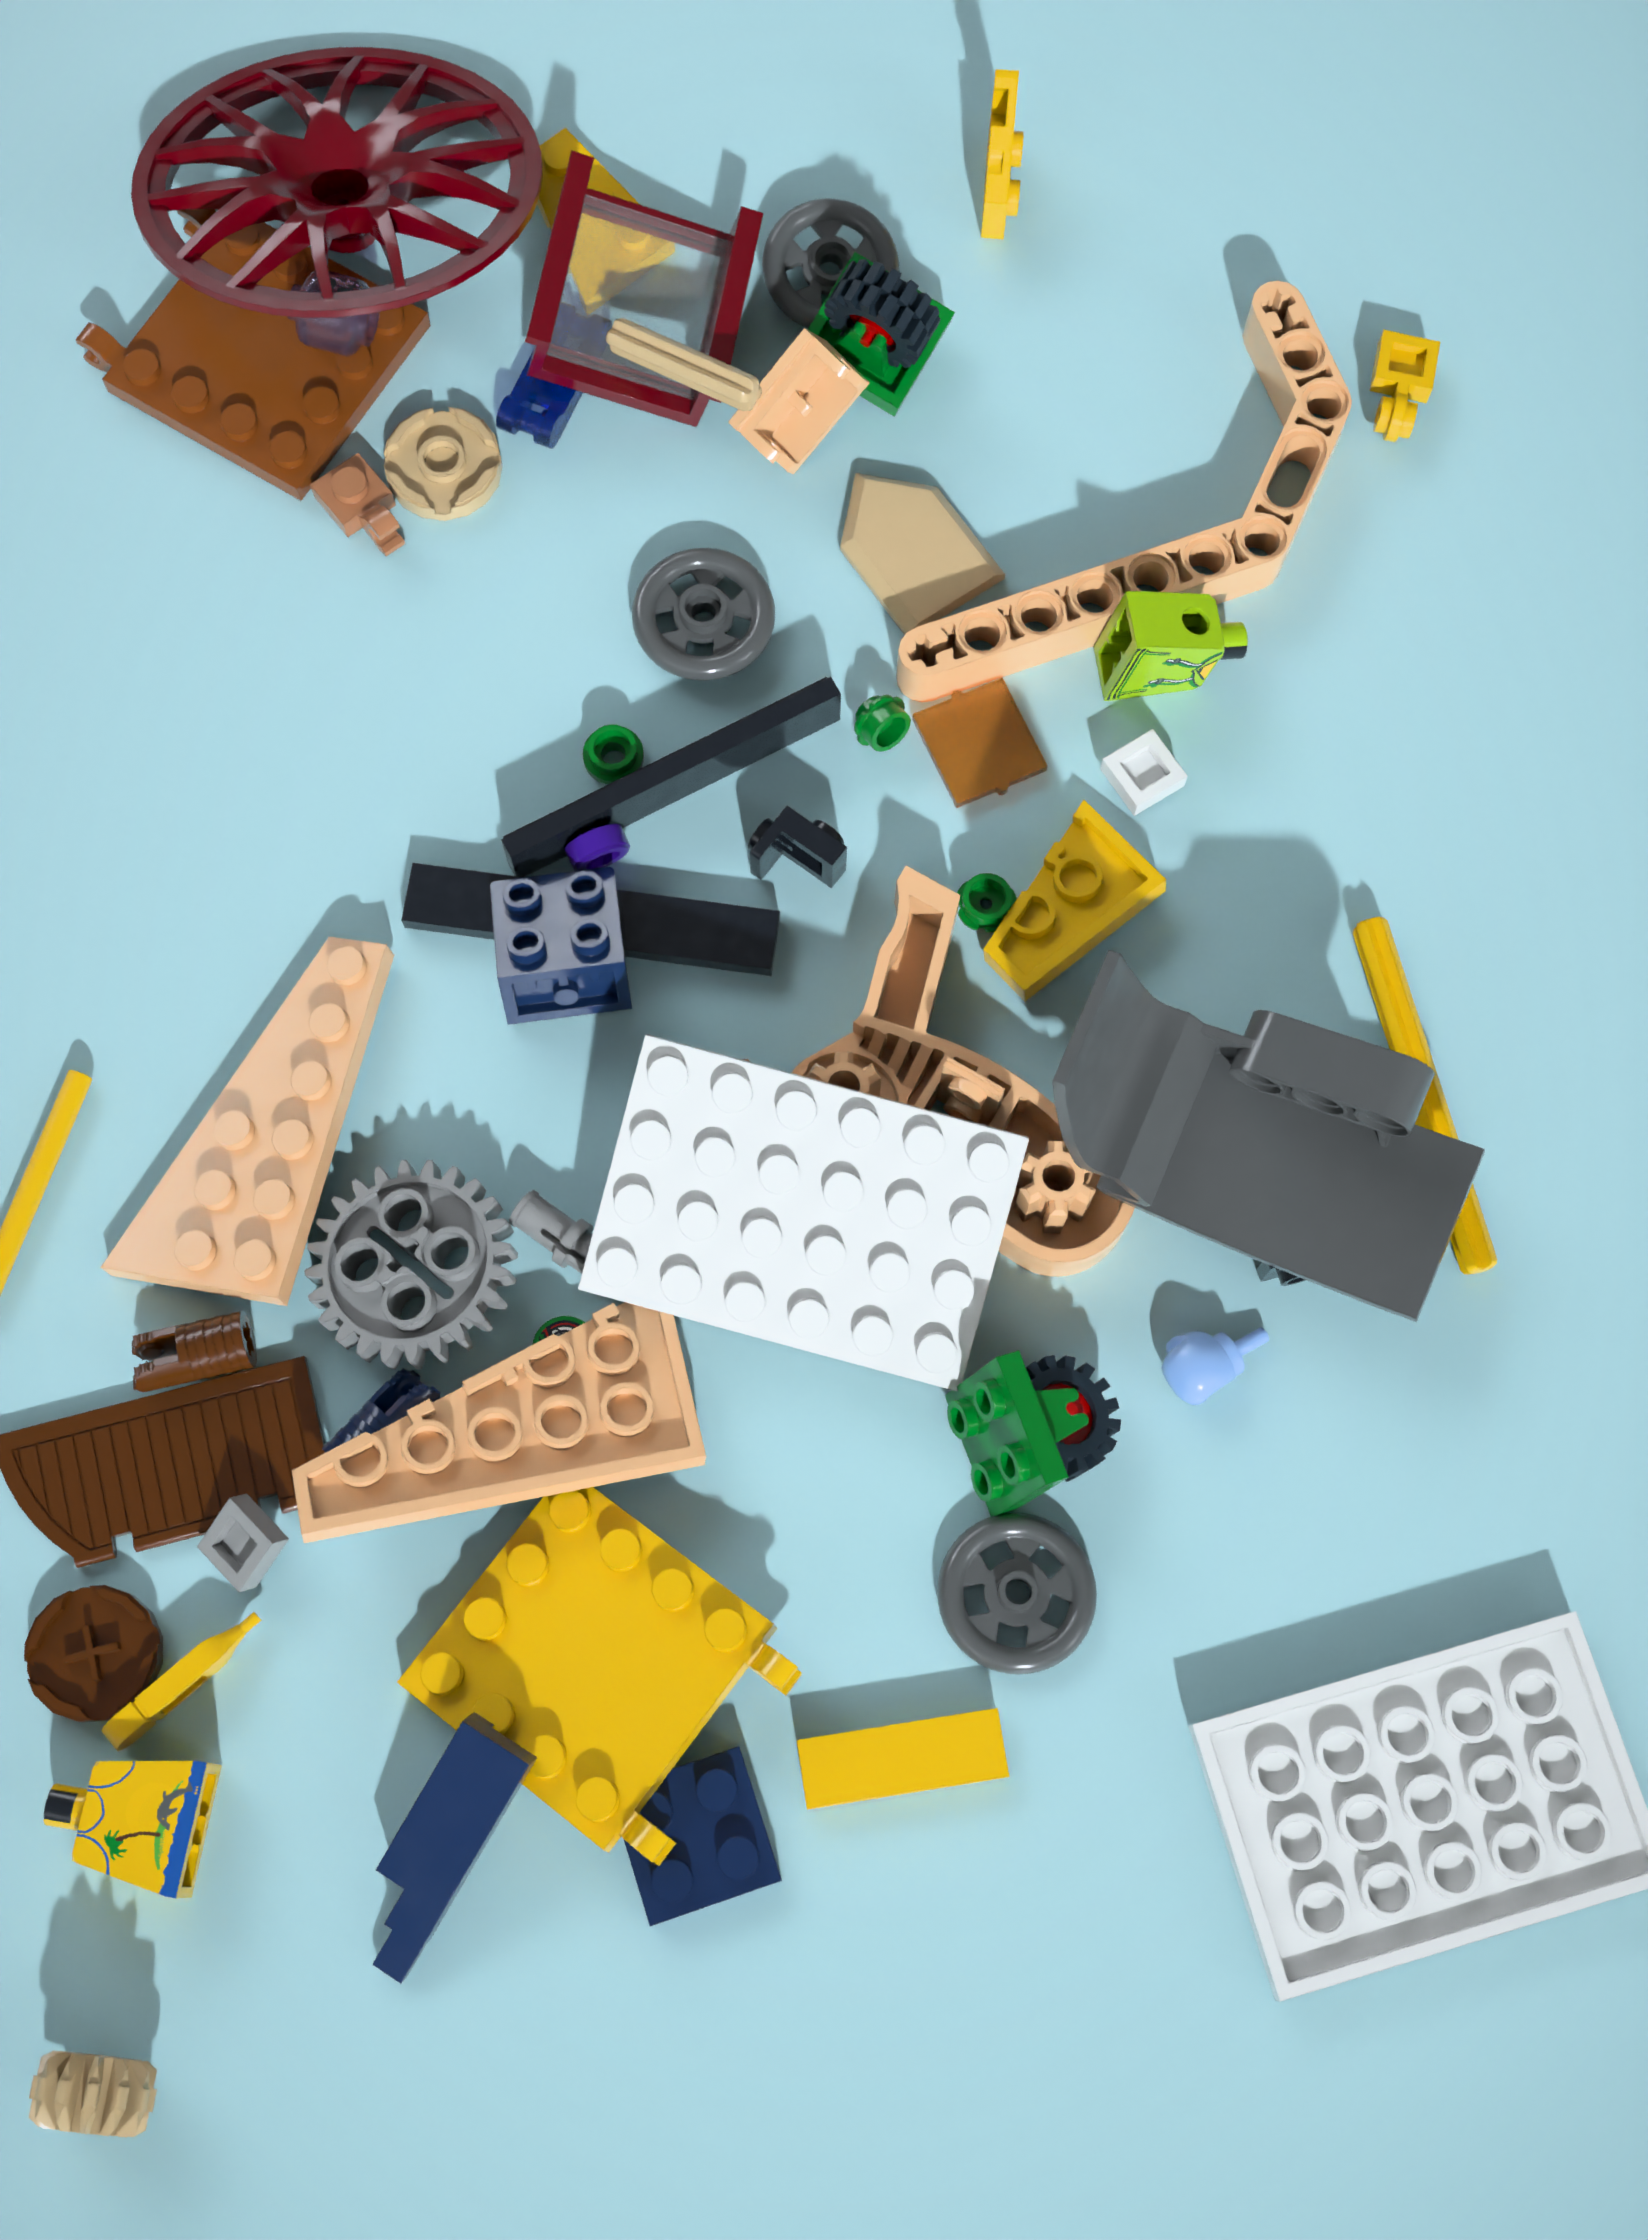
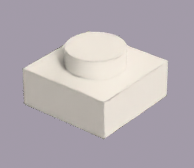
(1143, 772)

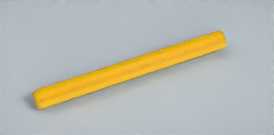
(1405, 1035)

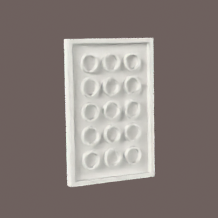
(803, 1212)
(1426, 1805)

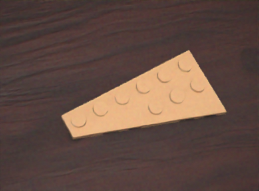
(253, 1171)
(534, 1426)

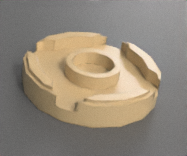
(442, 463)

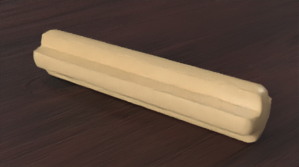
(684, 364)

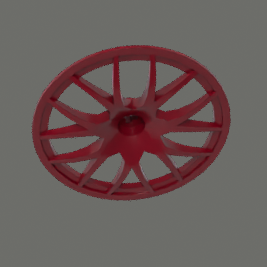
(336, 183)

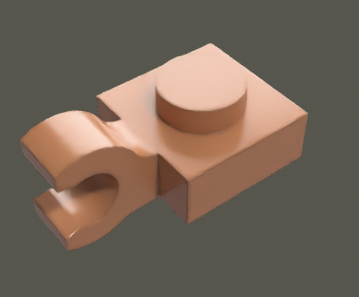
(359, 500)

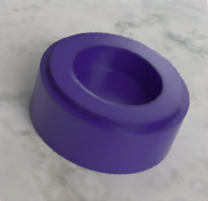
(598, 847)

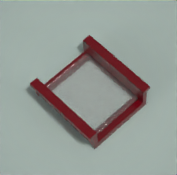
(642, 266)

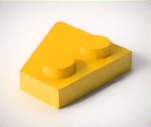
(1003, 152)

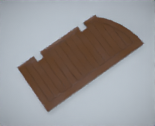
(164, 1460)

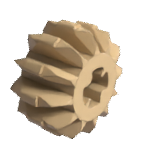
(92, 2094)

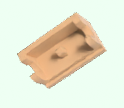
(800, 401)

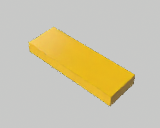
(902, 1758)

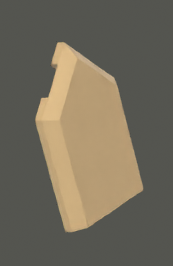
(914, 550)

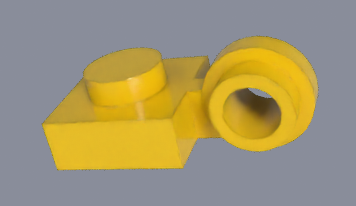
(1405, 371)

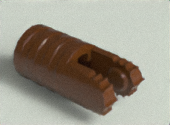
(193, 1351)

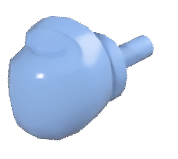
(1205, 1363)

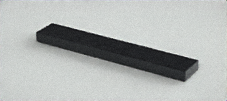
(675, 775)
(651, 924)

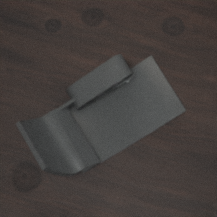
(1265, 1140)

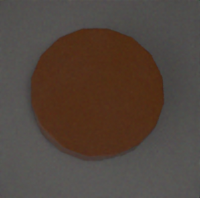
(93, 1653)

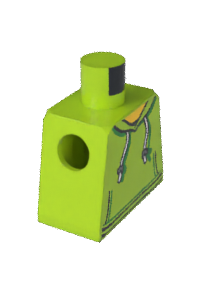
(1163, 644)

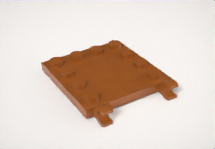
(243, 374)

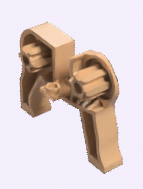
(1057, 1212)

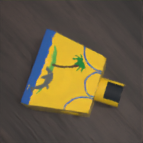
(140, 1821)

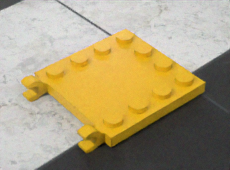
(595, 1660)

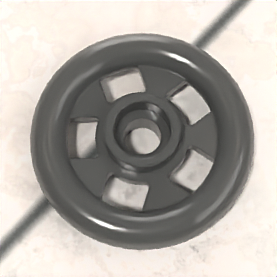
(826, 219)
(708, 569)
(978, 1633)

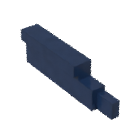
(447, 1835)

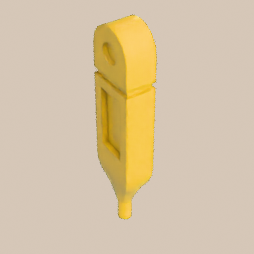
(175, 1685)

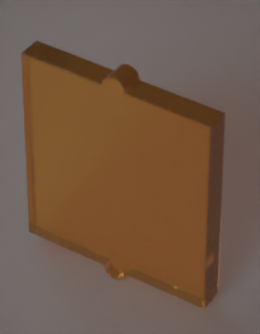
(979, 742)

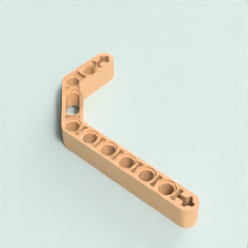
(1277, 335)

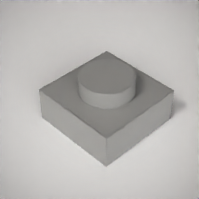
(242, 1542)

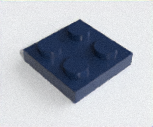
(717, 1836)

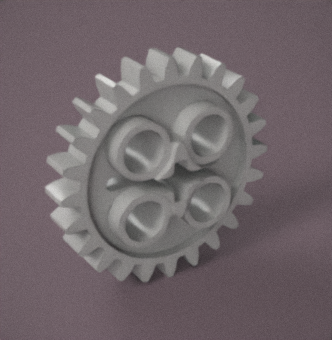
(372, 1308)

